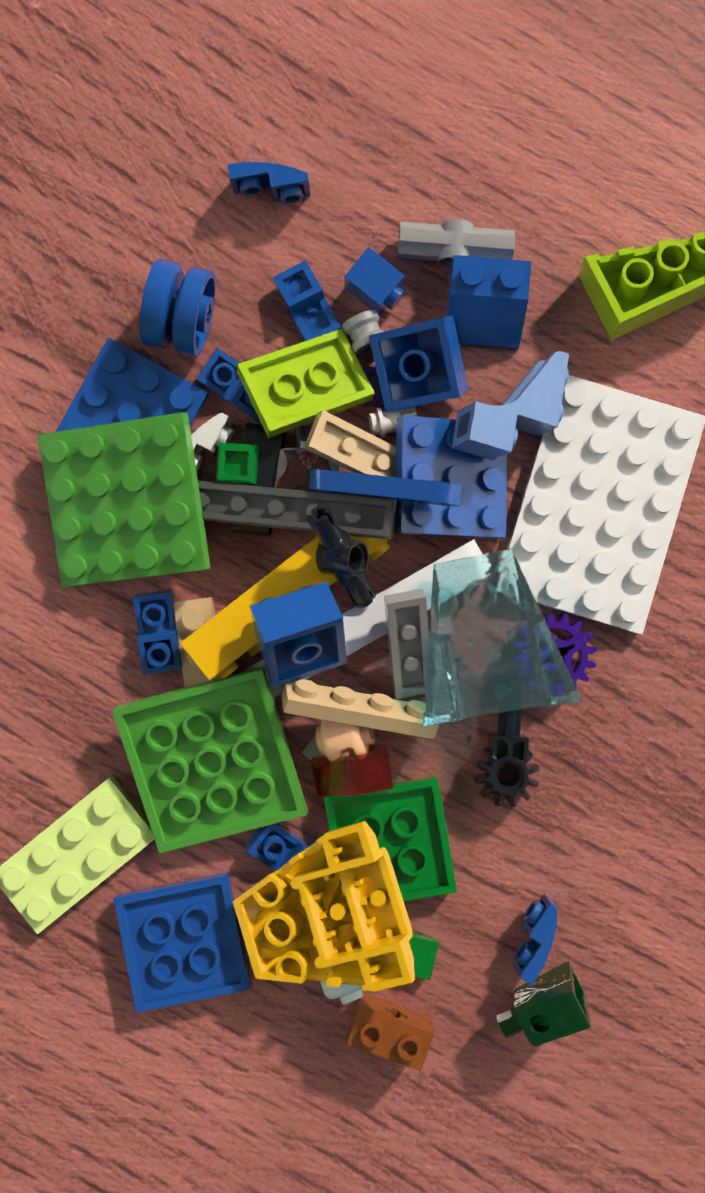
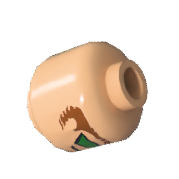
(342, 739)

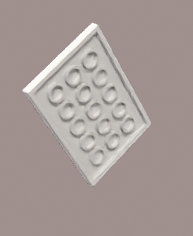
(604, 503)

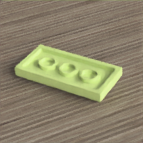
(75, 854)

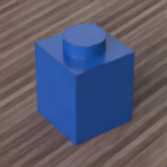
(375, 282)

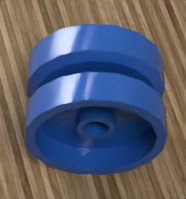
(177, 307)

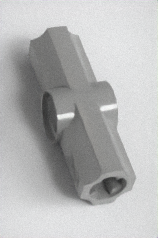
(453, 238)

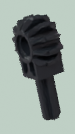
(507, 748)

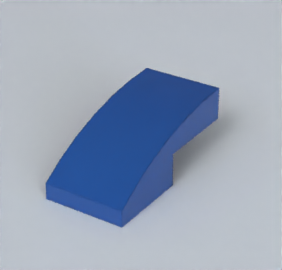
(306, 301)

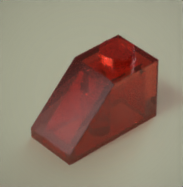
(353, 774)

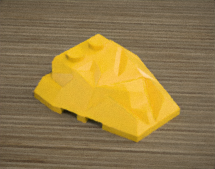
(330, 916)

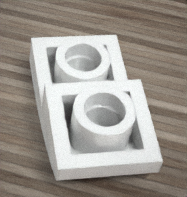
(209, 435)

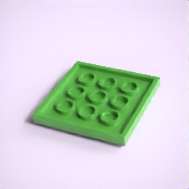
(124, 500)
(210, 760)

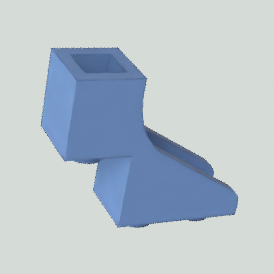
(531, 408)

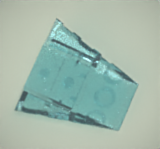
(489, 643)

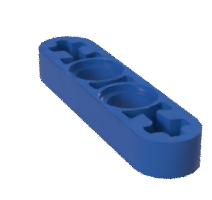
(385, 487)

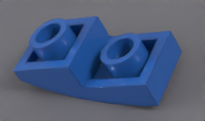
(286, 183)
(222, 379)
(157, 632)
(274, 845)
(541, 927)

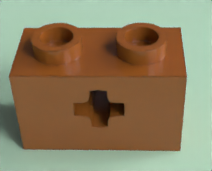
(390, 1031)

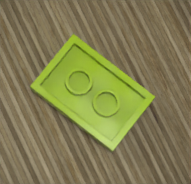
(303, 380)

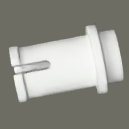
(386, 422)

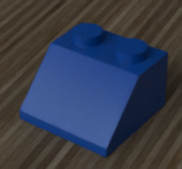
(488, 300)
(419, 363)
(300, 633)

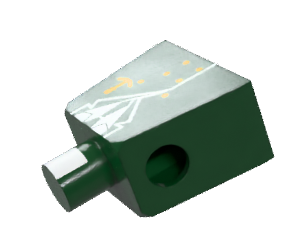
(548, 1009)

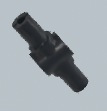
(341, 556)

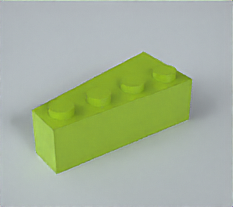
(644, 282)

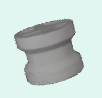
(359, 329)

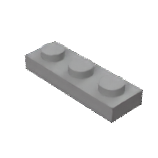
(407, 641)

